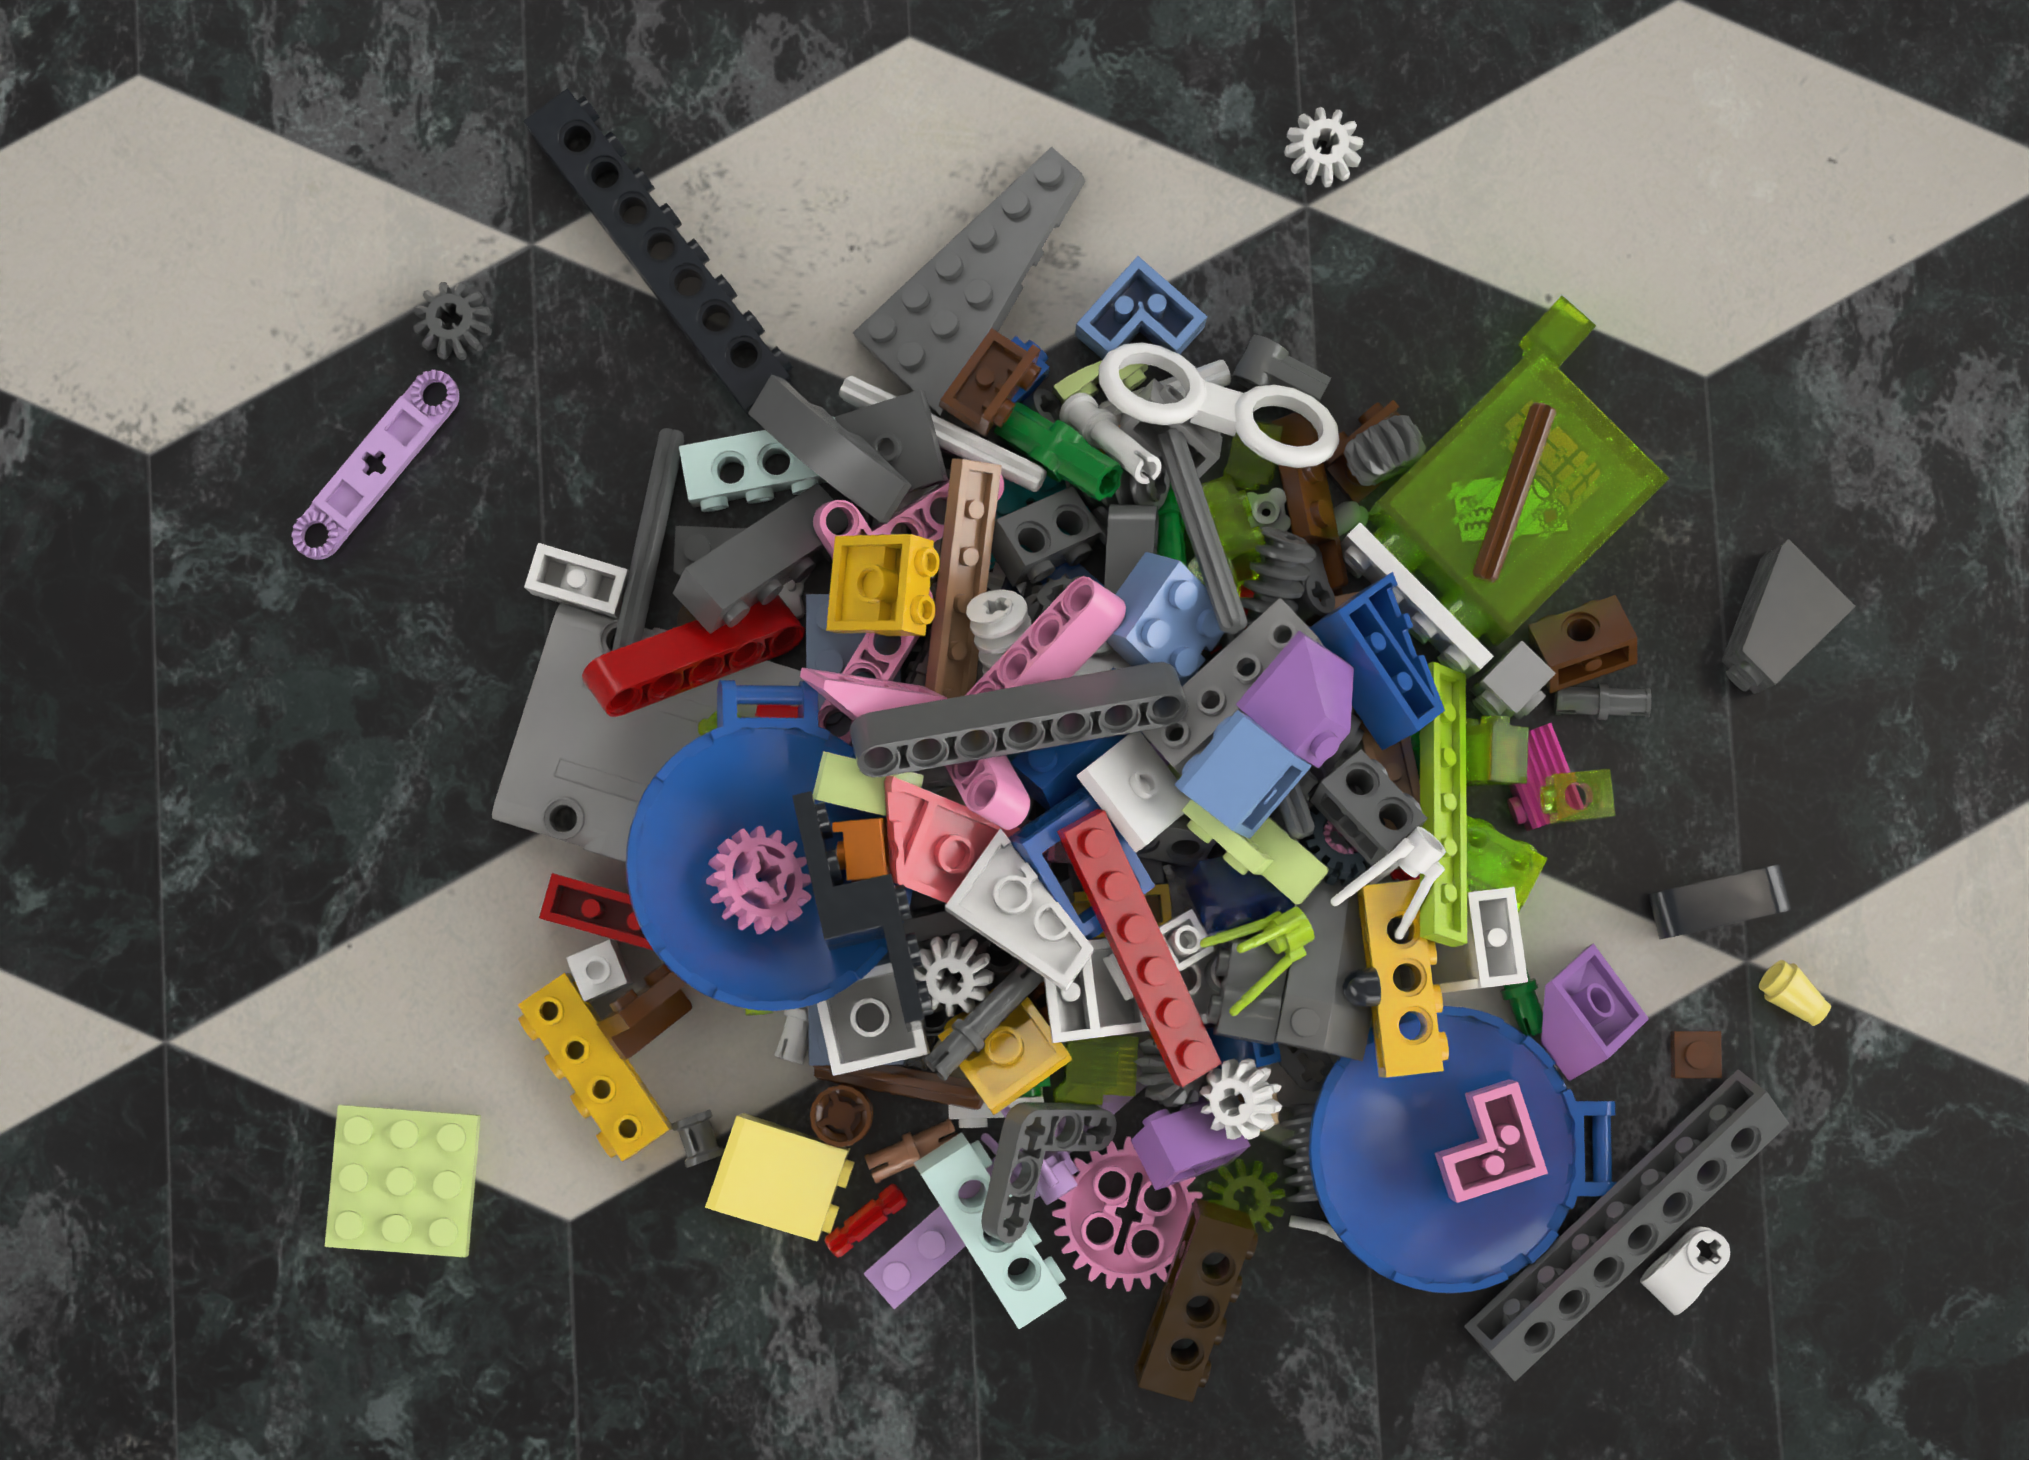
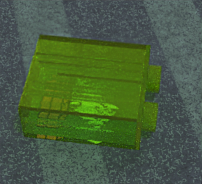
(1579, 497)

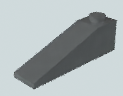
(1313, 1000)

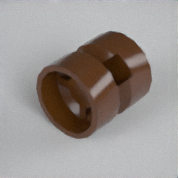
(841, 1115)

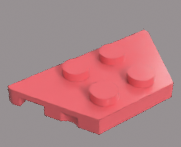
(932, 839)

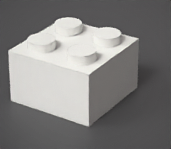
(867, 1025)

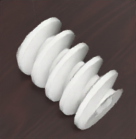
(997, 623)

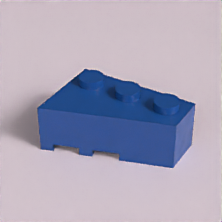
(1390, 682)

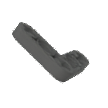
(1035, 1140)

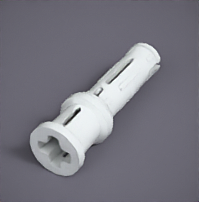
(1102, 432)

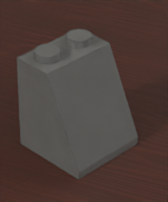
(1781, 618)

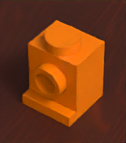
(863, 848)

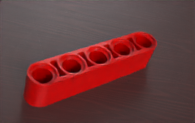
(689, 658)

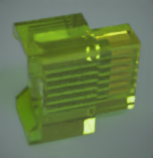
(1098, 1069)

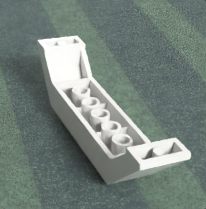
(1489, 959)

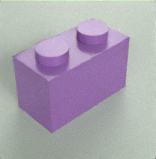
(1184, 1145)

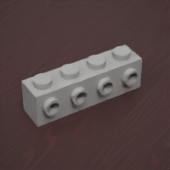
(1223, 682)

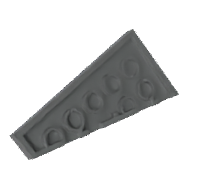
(971, 283)

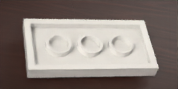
(1430, 619)

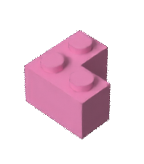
(1505, 1147)

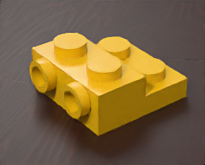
(882, 585)
(1013, 1057)

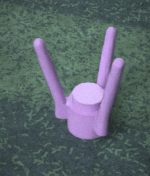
(1054, 1177)

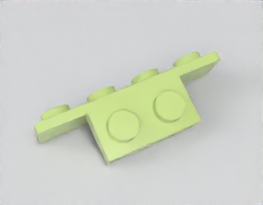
(1266, 853)

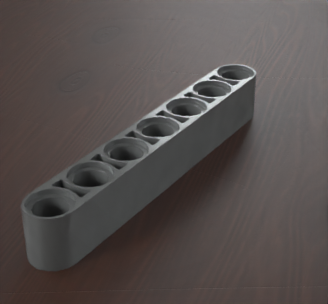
(1018, 719)

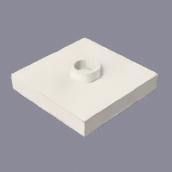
(1135, 790)

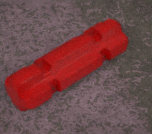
(865, 1220)

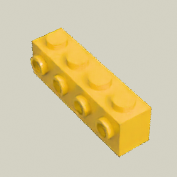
(601, 1080)

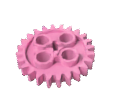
(1087, 1203)

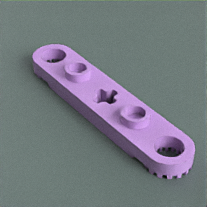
(354, 493)

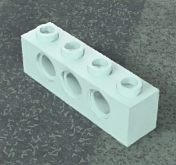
(705, 460)
(1022, 1295)

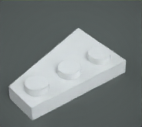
(1019, 915)

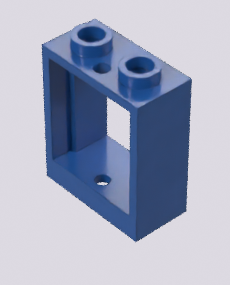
(1042, 834)

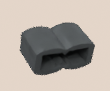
(1239, 973)

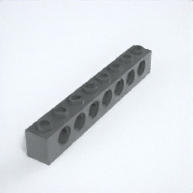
(1627, 1224)

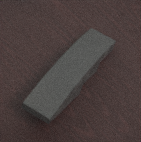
(829, 449)

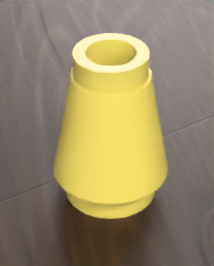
(1792, 991)

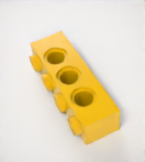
(1393, 1051)

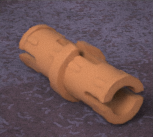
(908, 1151)

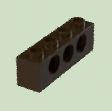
(1207, 1231)

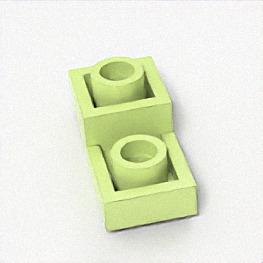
(1086, 378)
(845, 785)

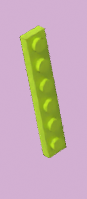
(1444, 804)

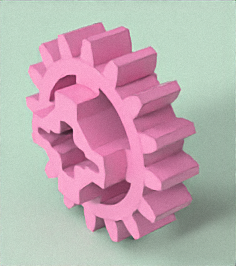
(754, 900)

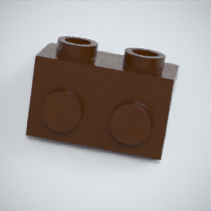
(989, 382)
(645, 1014)

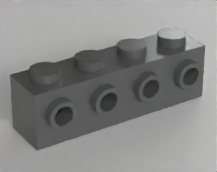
(758, 562)

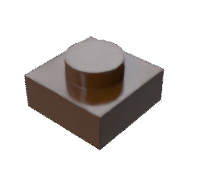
(1696, 1054)

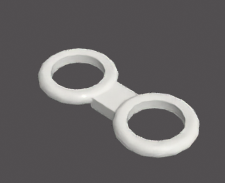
(1218, 406)

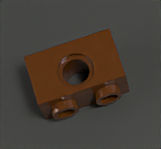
(1607, 648)

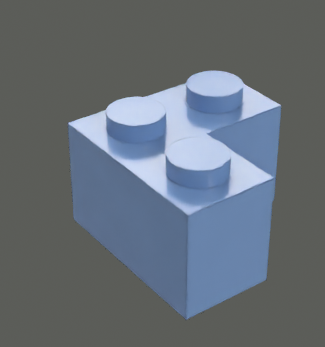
(1144, 304)

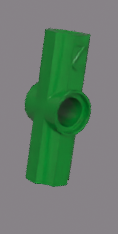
(1061, 452)

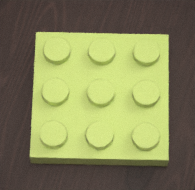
(402, 1181)

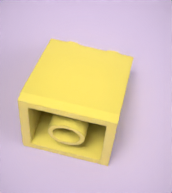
(779, 1178)

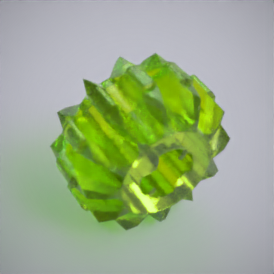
(1259, 1191)

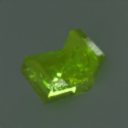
(1246, 466)

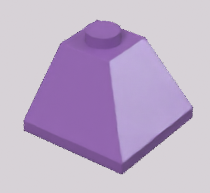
(1303, 699)
(1587, 1014)

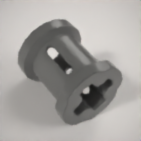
(698, 1138)

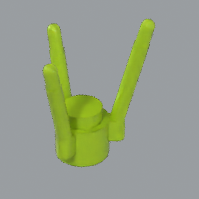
(1282, 932)

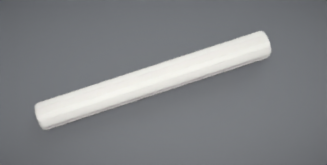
(956, 439)

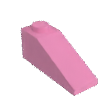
(863, 695)

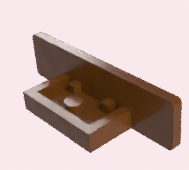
(1310, 500)

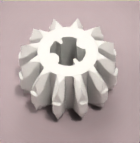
(1335, 134)
(960, 960)
(1257, 1093)

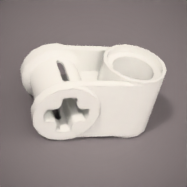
(1680, 1277)

